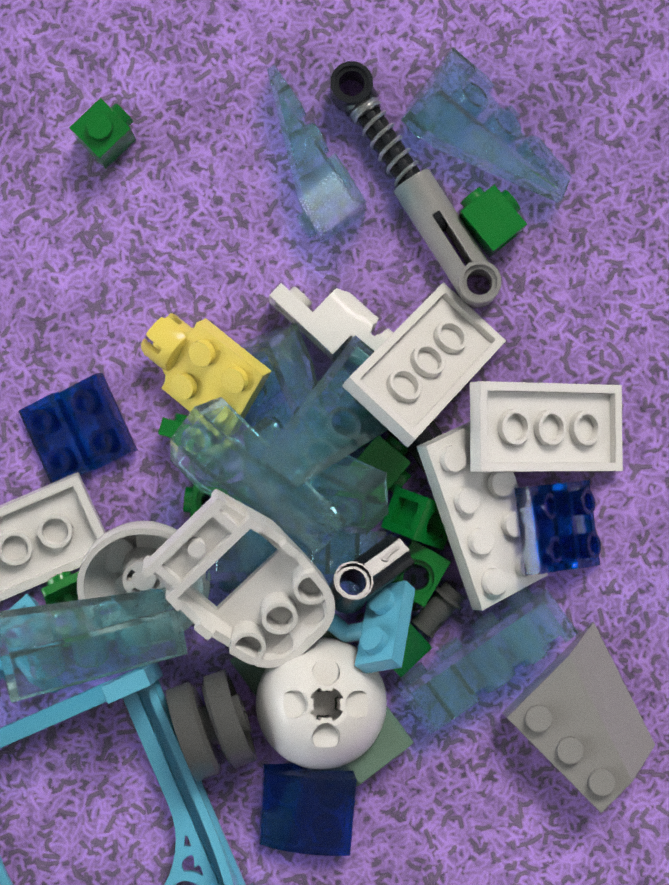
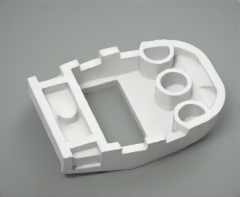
(272, 612)

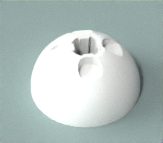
(116, 562)
(290, 704)

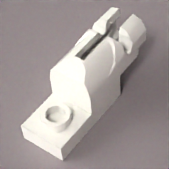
(332, 322)

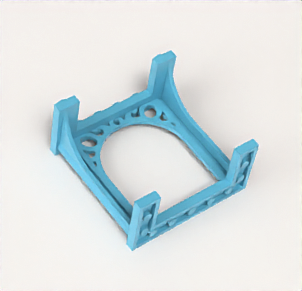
(185, 796)

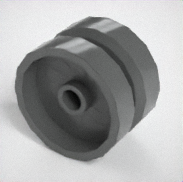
(206, 726)

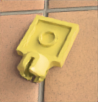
(204, 364)

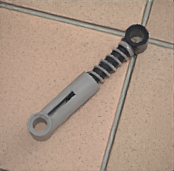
(416, 189)

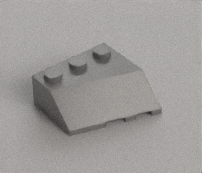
(585, 720)

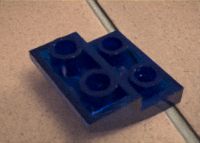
(78, 429)
(557, 527)
(307, 810)

